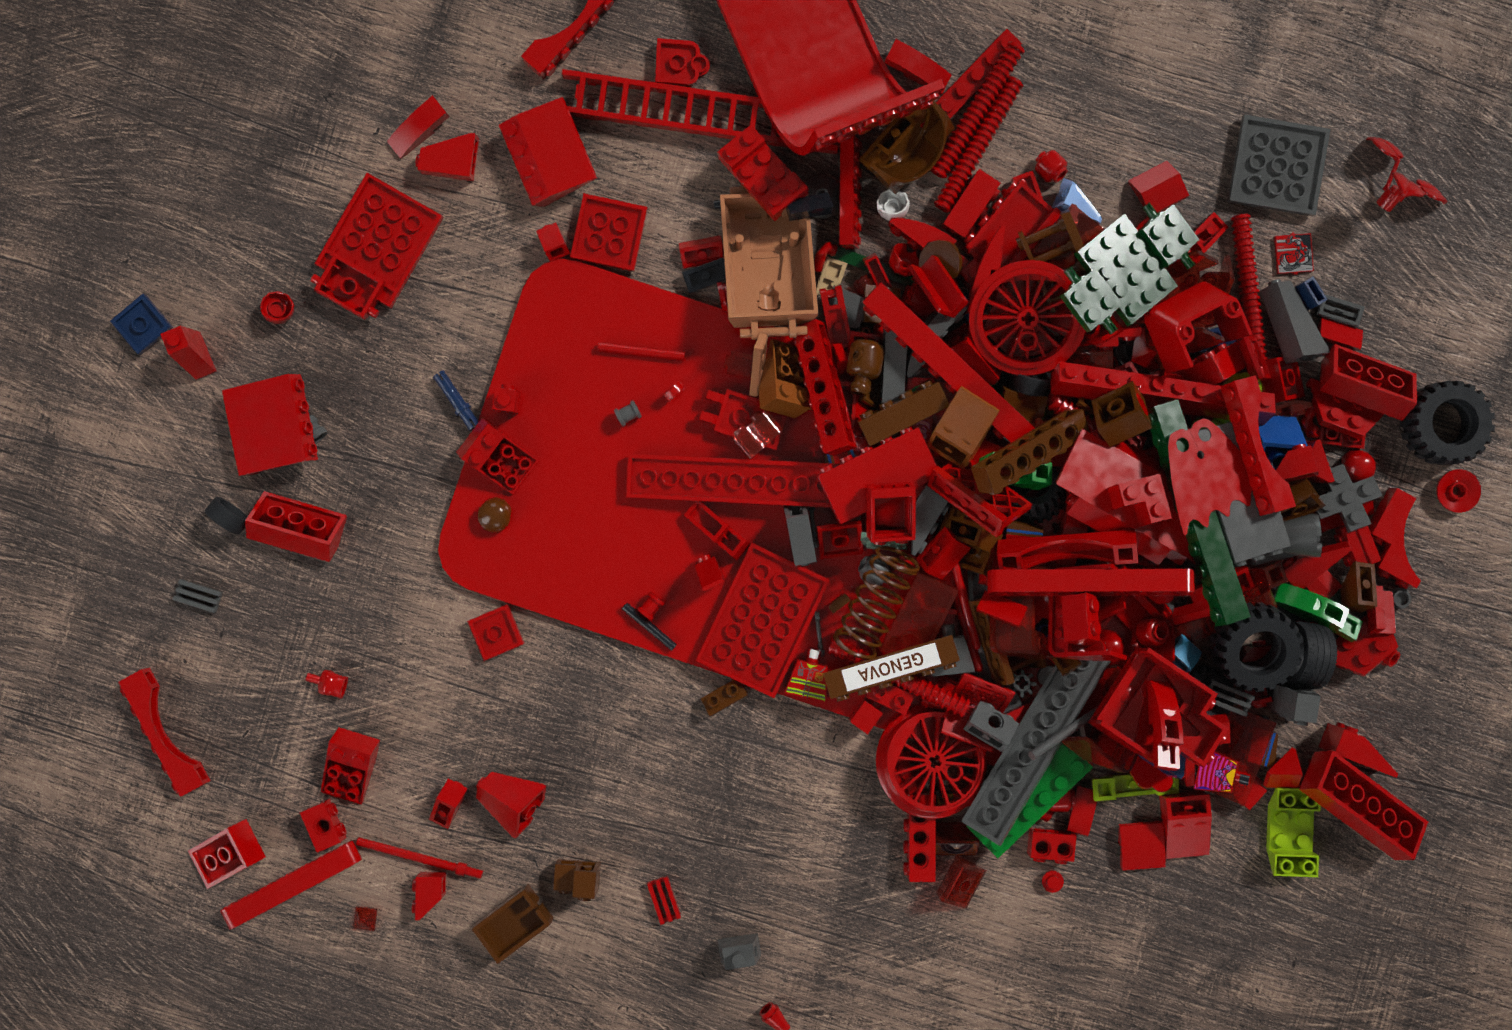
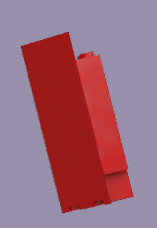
(1095, 467)

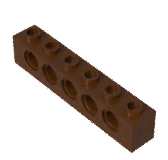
(1029, 452)

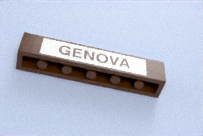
(890, 667)

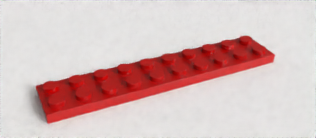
(725, 480)

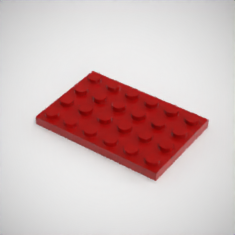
(762, 620)

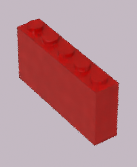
(893, 461)

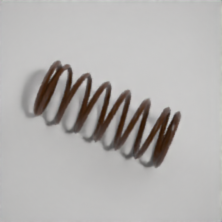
(910, 570)

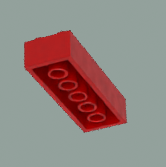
(1364, 805)

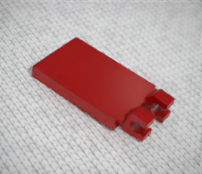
(735, 410)

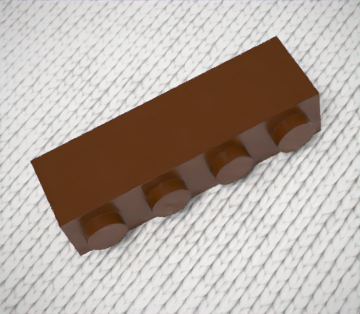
(902, 412)

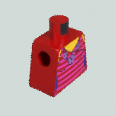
(1221, 775)

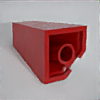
(510, 800)

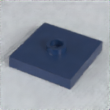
(141, 324)

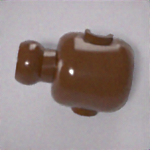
(864, 364)

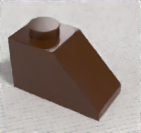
(1359, 588)

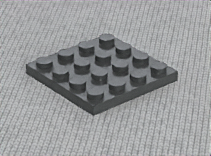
(1278, 165)

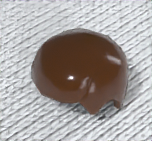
(494, 514)

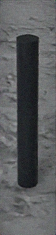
(651, 628)

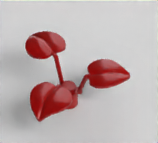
(1405, 187)

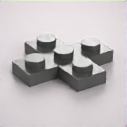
(1348, 498)

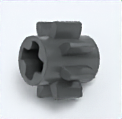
(1026, 688)

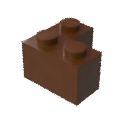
(577, 877)

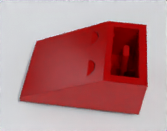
(497, 456)
(349, 765)
(1186, 823)

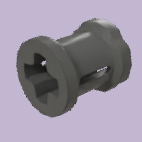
(627, 413)

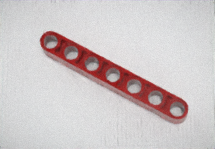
(291, 884)

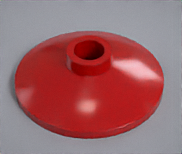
(1468, 490)

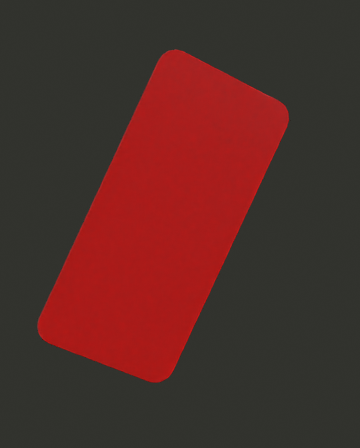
(573, 534)

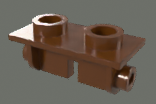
(723, 697)

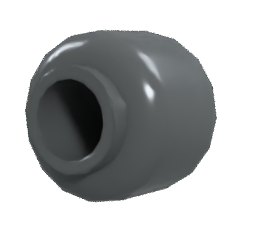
(878, 564)

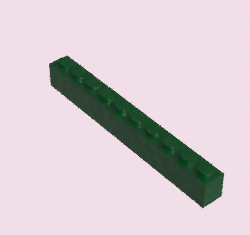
(1207, 544)

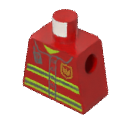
(808, 678)

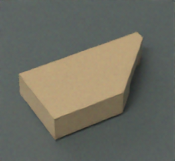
(831, 274)

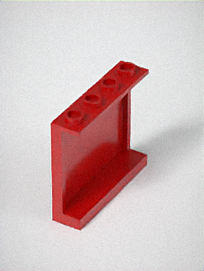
(269, 424)

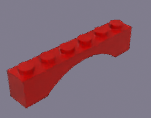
(547, 52)
(1268, 487)
(1108, 546)
(142, 694)

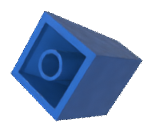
(1279, 437)

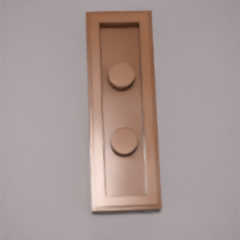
(758, 363)

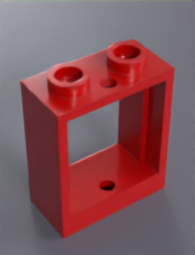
(891, 490)

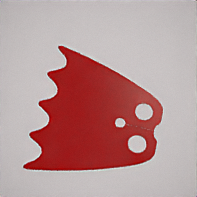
(1206, 482)

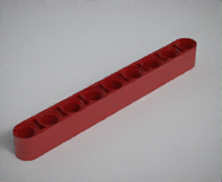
(1091, 581)

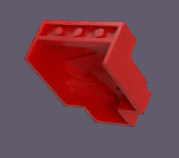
(1125, 709)

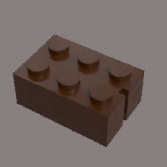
(512, 923)

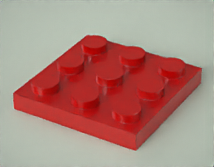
(609, 232)

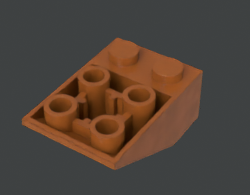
(782, 382)
(962, 428)

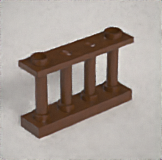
(1064, 224)
(998, 664)

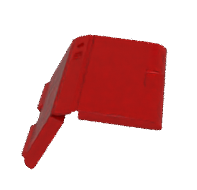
(976, 690)

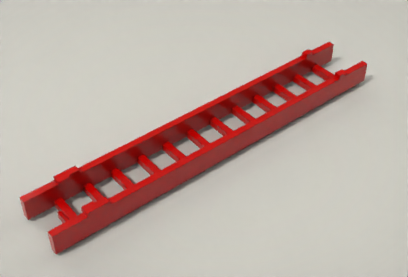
(669, 90)

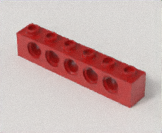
(827, 374)

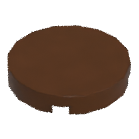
(947, 254)

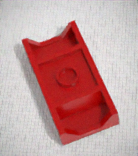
(761, 172)

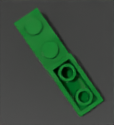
(1319, 609)

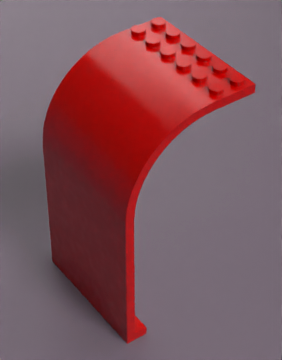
(818, 70)

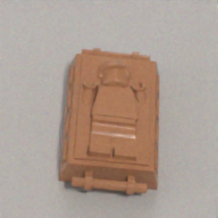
(766, 268)

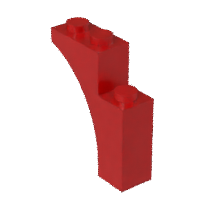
(1388, 532)

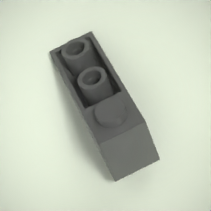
(928, 509)

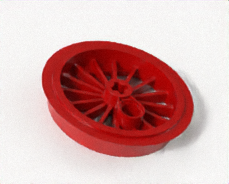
(1027, 271)
(889, 751)

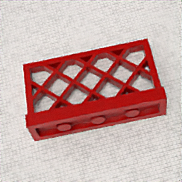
(973, 502)

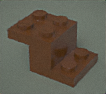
(982, 543)

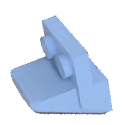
(1070, 194)

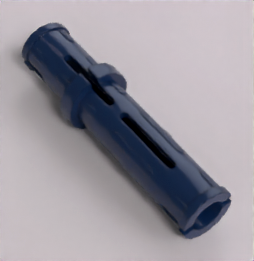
(456, 400)

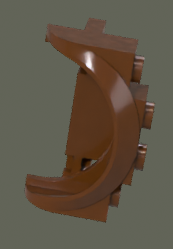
(908, 147)

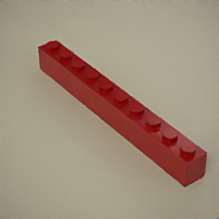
(941, 359)
(1194, 397)

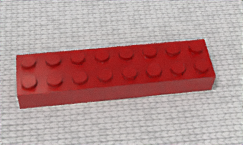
(850, 193)

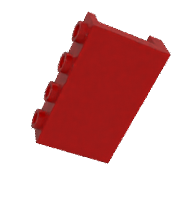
(1017, 211)

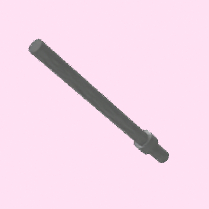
(1061, 735)

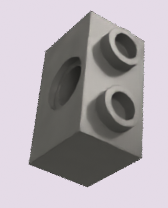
(980, 728)

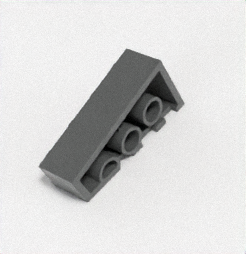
(1294, 704)

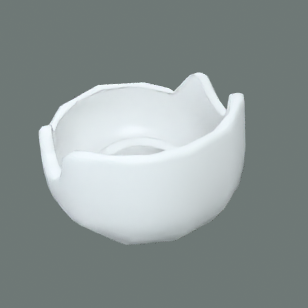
(892, 205)

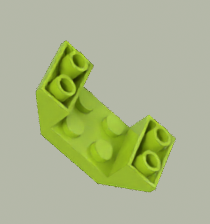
(1291, 833)

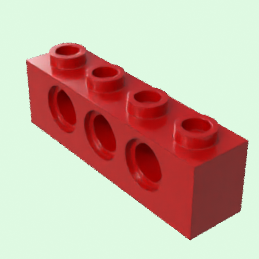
(925, 870)

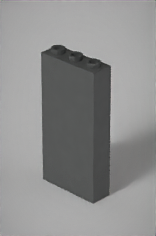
(1245, 530)

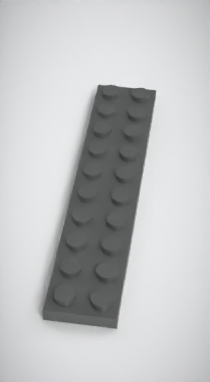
(1015, 772)

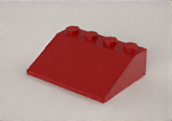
(547, 152)

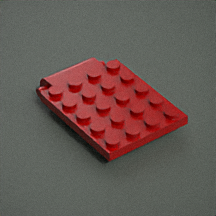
(374, 248)

